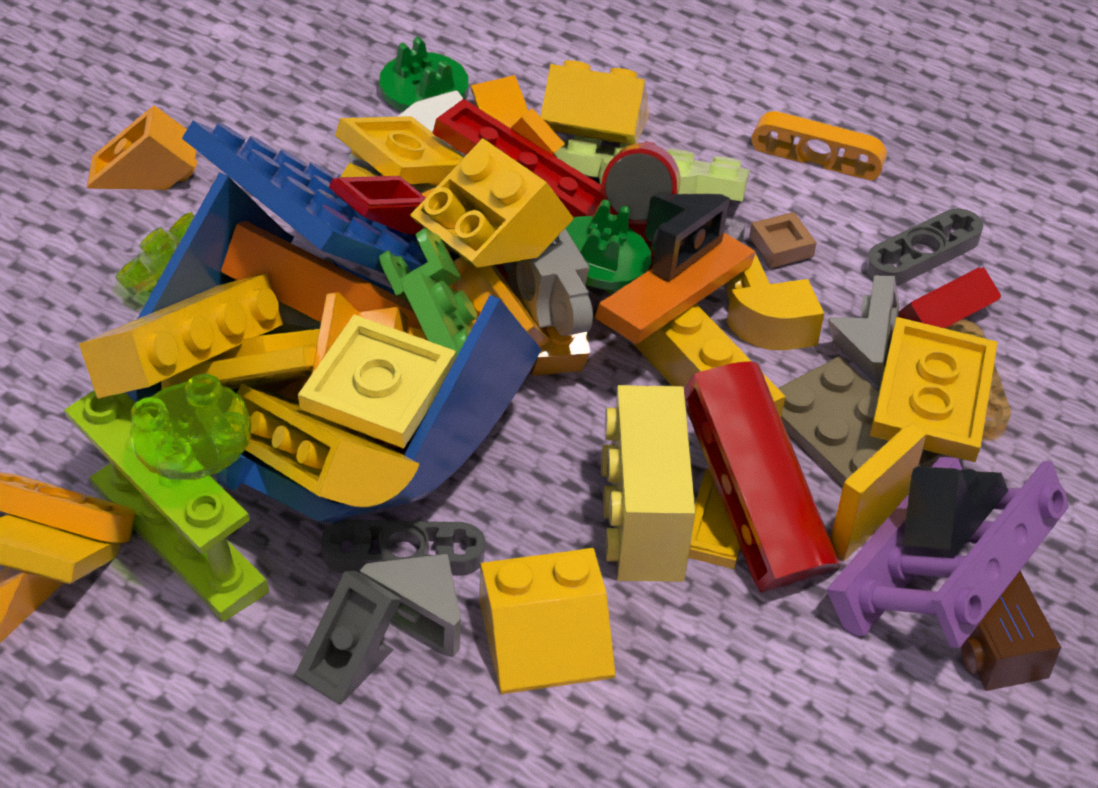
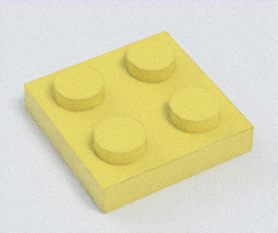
(377, 380)

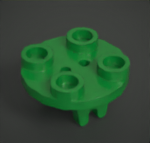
(420, 76)
(610, 248)

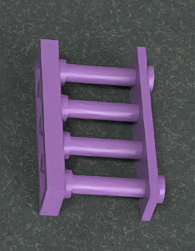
(882, 569)

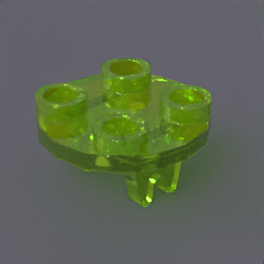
(157, 249)
(170, 445)

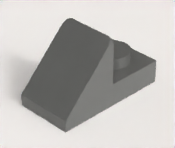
(349, 637)

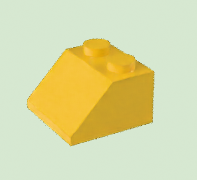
(546, 620)

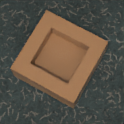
(782, 239)

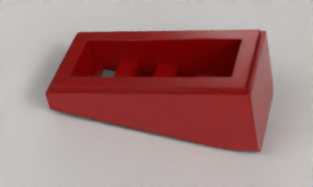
(381, 199)

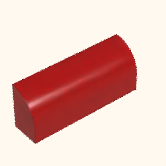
(758, 476)

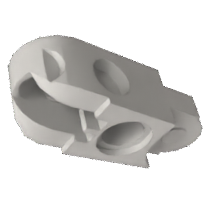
(554, 287)

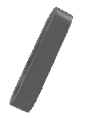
(930, 233)
(391, 532)

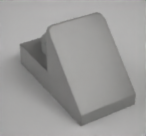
(868, 337)

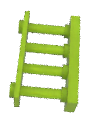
(178, 520)

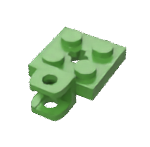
(441, 311)

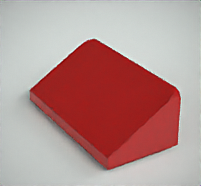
(953, 300)

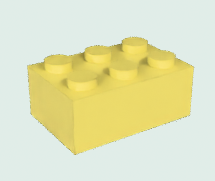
(650, 484)

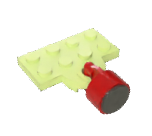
(640, 170)

